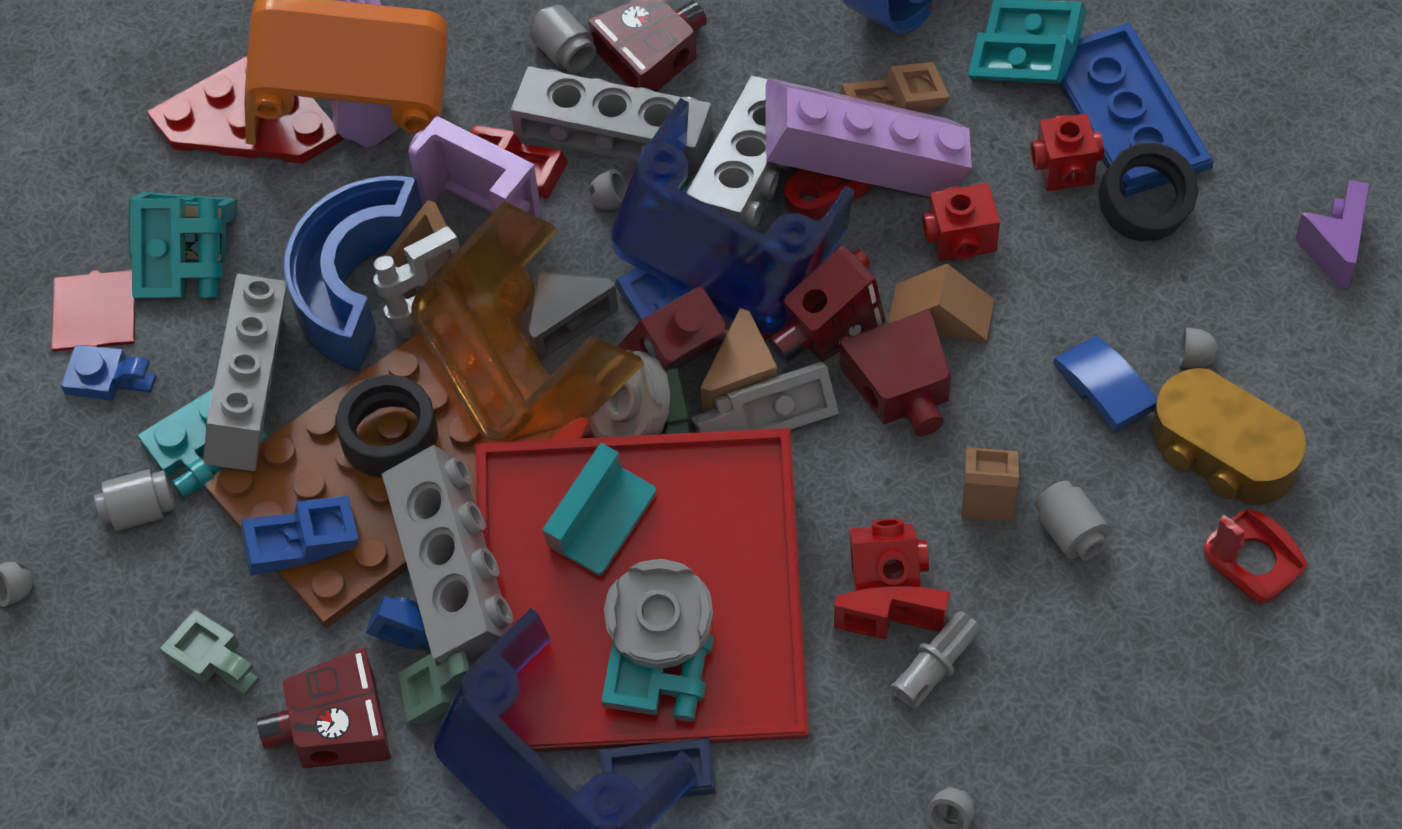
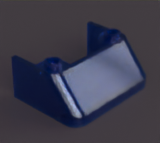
(700, 246)
(513, 778)

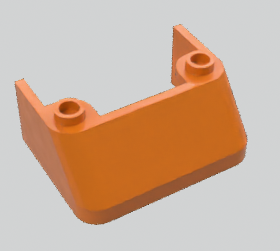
(345, 56)

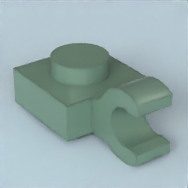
(207, 648)
(431, 686)

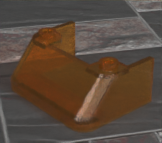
(472, 332)

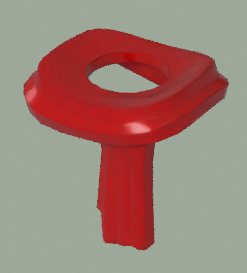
(1251, 525)

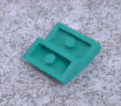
(1028, 41)

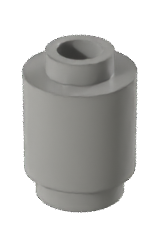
(563, 39)
(135, 499)
(1072, 521)

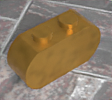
(1227, 437)

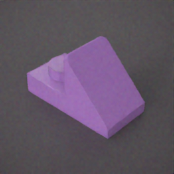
(1336, 239)

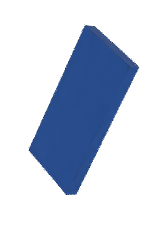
(1129, 104)

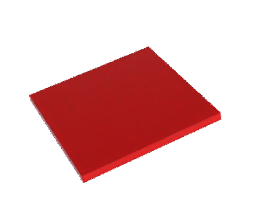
(719, 511)

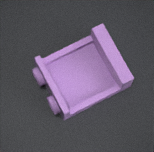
(471, 168)

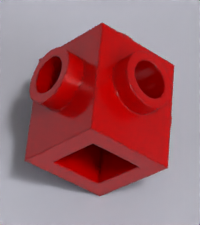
(1067, 151)
(962, 222)
(887, 555)

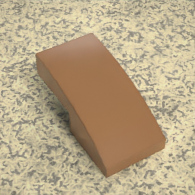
(906, 86)

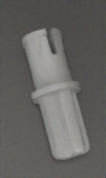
(935, 660)

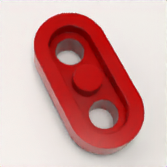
(822, 187)

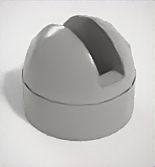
(608, 190)
(1198, 348)
(16, 580)
(941, 805)

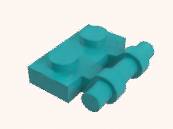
(160, 251)
(180, 442)
(639, 687)

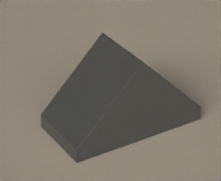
(567, 308)

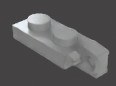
(773, 403)

